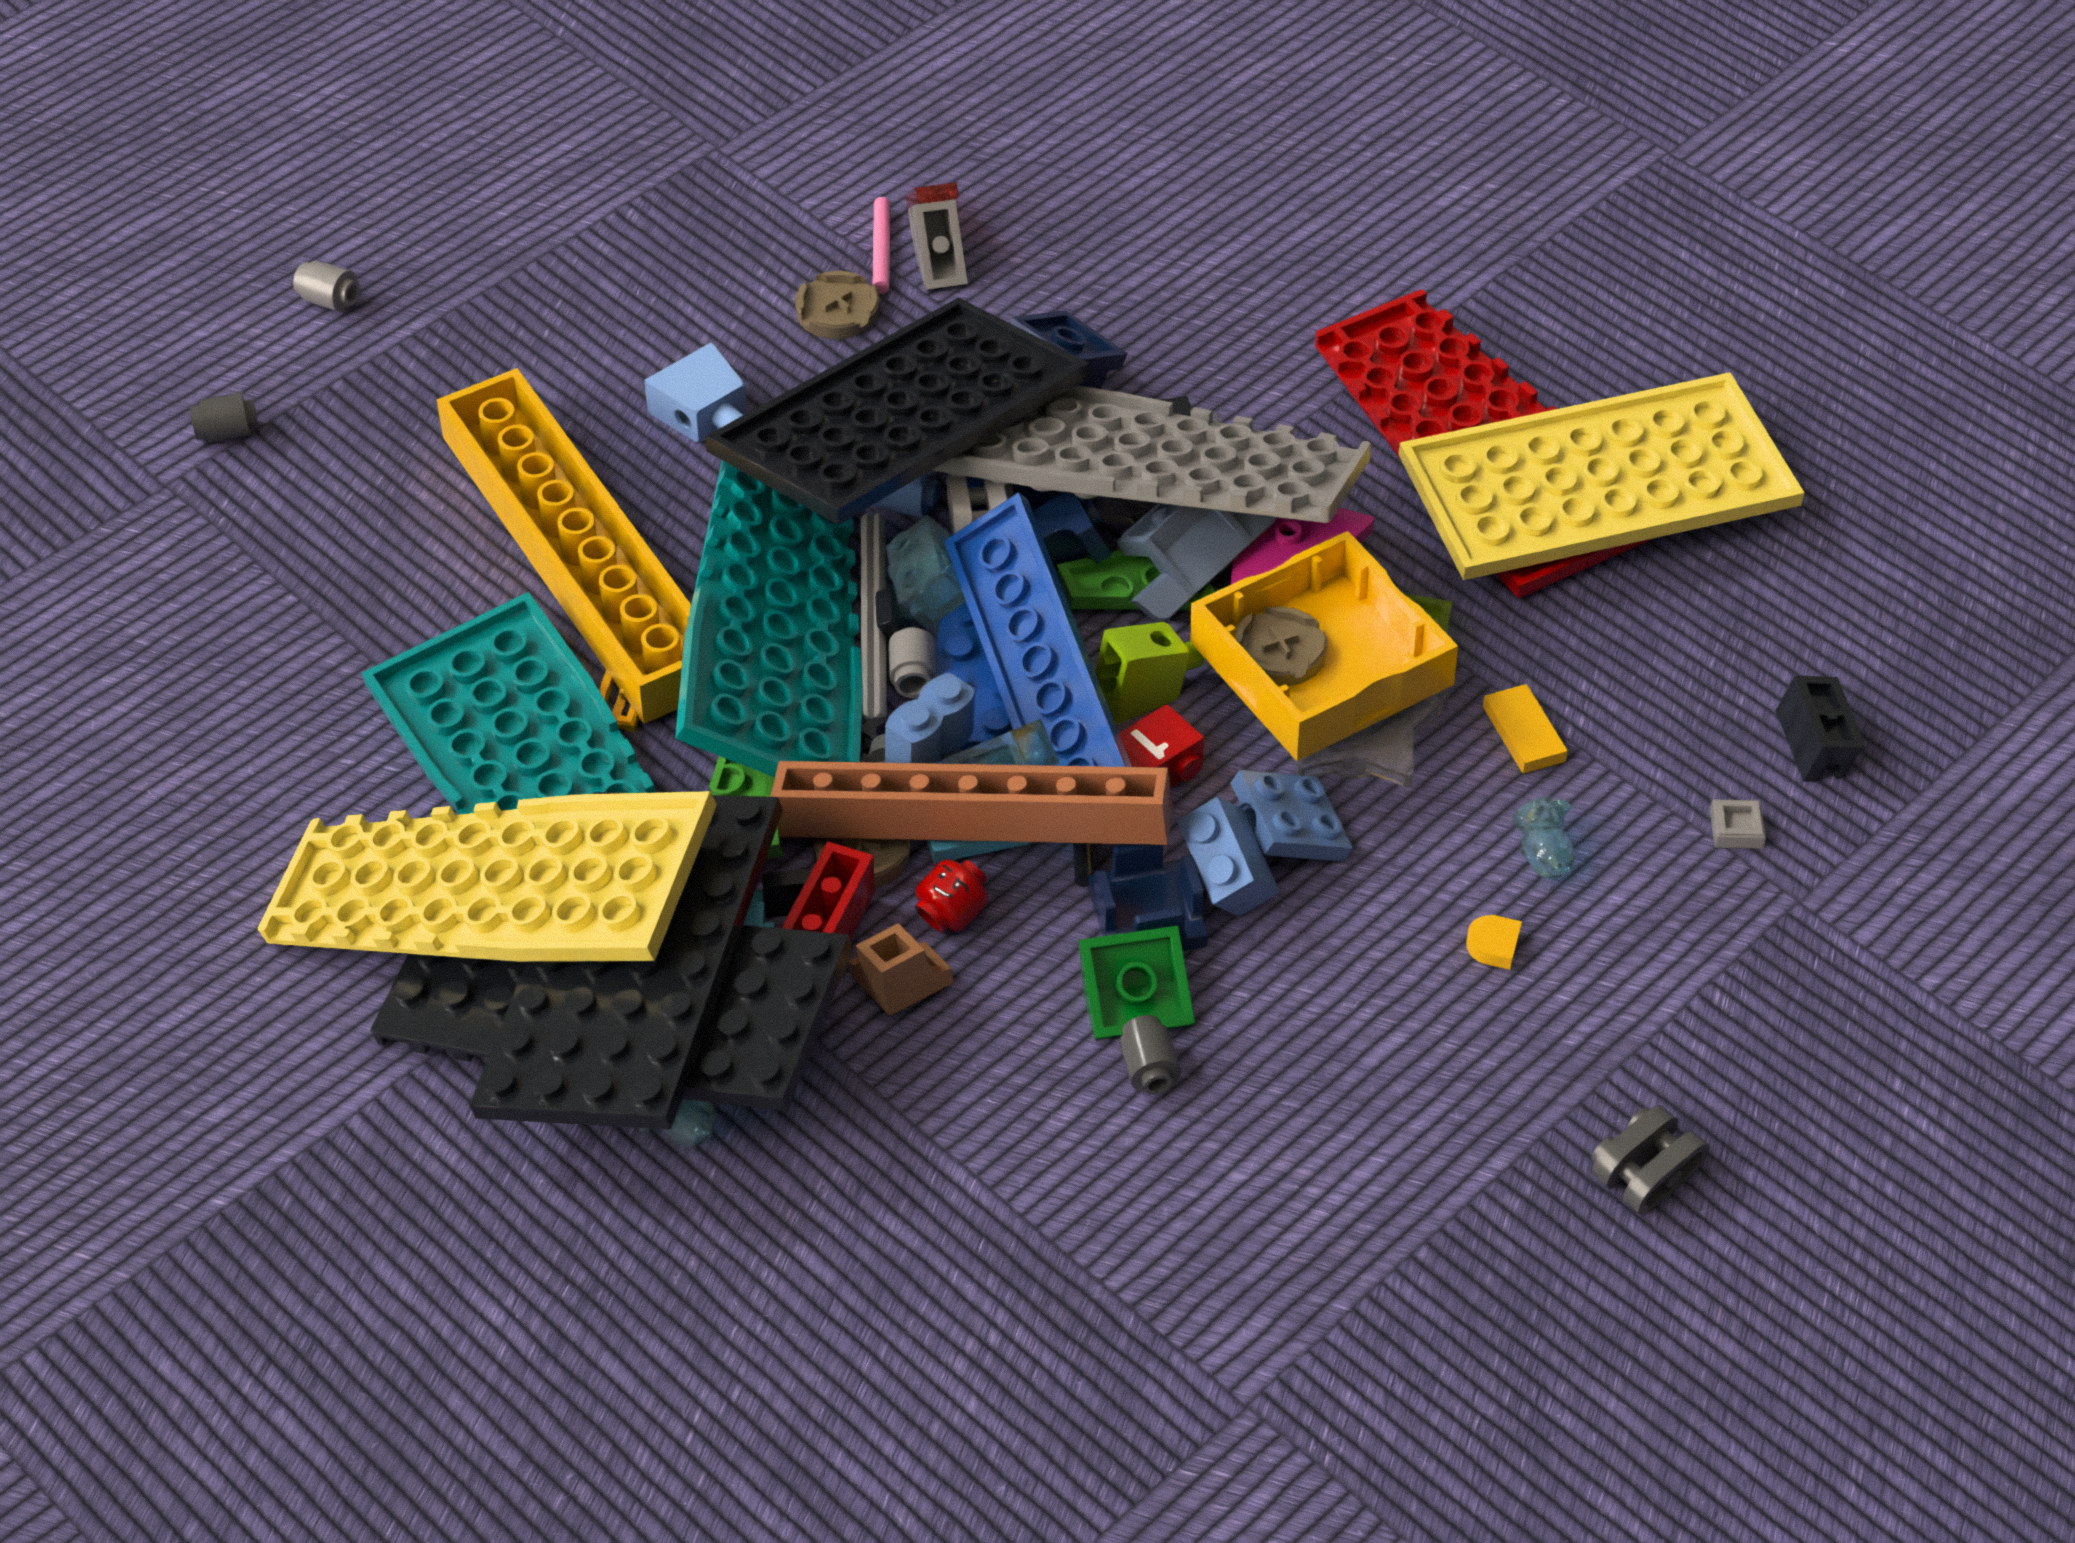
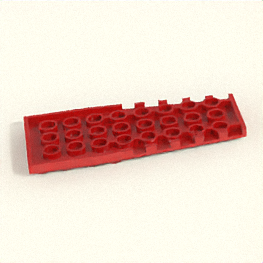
(1429, 379)

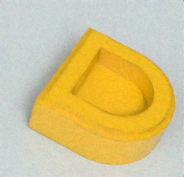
(1493, 940)

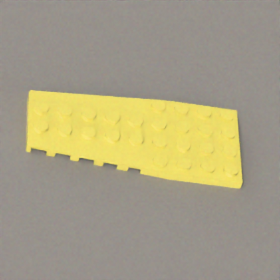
(506, 885)

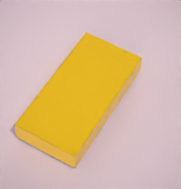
(1524, 728)

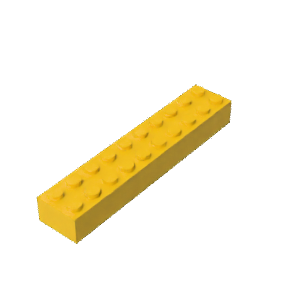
(573, 536)

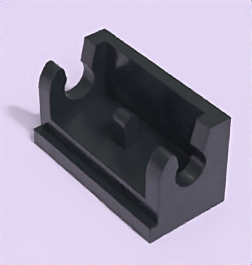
(1819, 726)

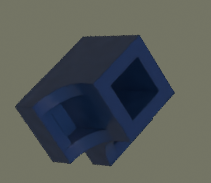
(1072, 529)

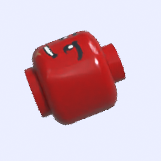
(951, 895)

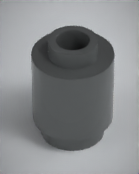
(223, 417)
(1149, 1055)

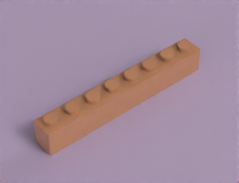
(974, 802)

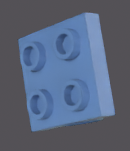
(1291, 816)

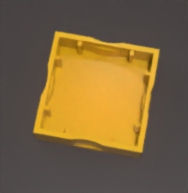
(1378, 654)

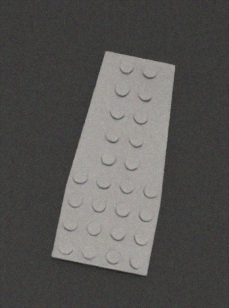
(1143, 451)

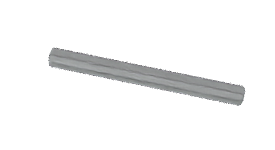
(872, 639)

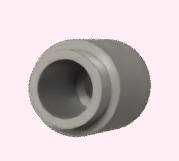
(326, 285)
(912, 660)

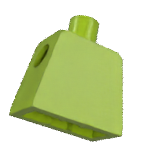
(1143, 668)

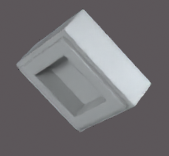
(1737, 824)

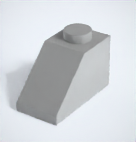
(938, 244)

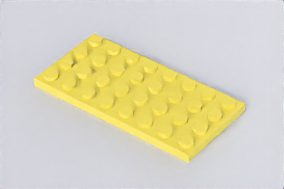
(1598, 475)

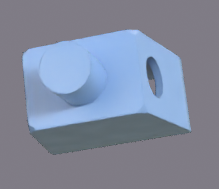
(697, 394)

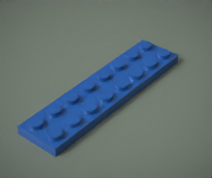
(1033, 635)

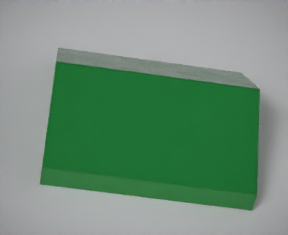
(1135, 978)

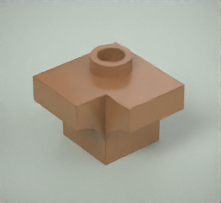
(898, 969)

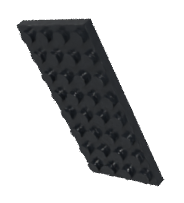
(896, 409)
(624, 1035)

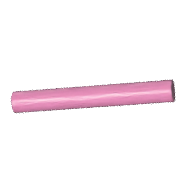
(881, 244)

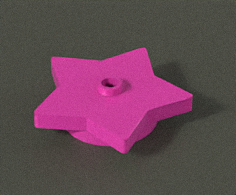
(1294, 536)

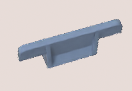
(1188, 550)

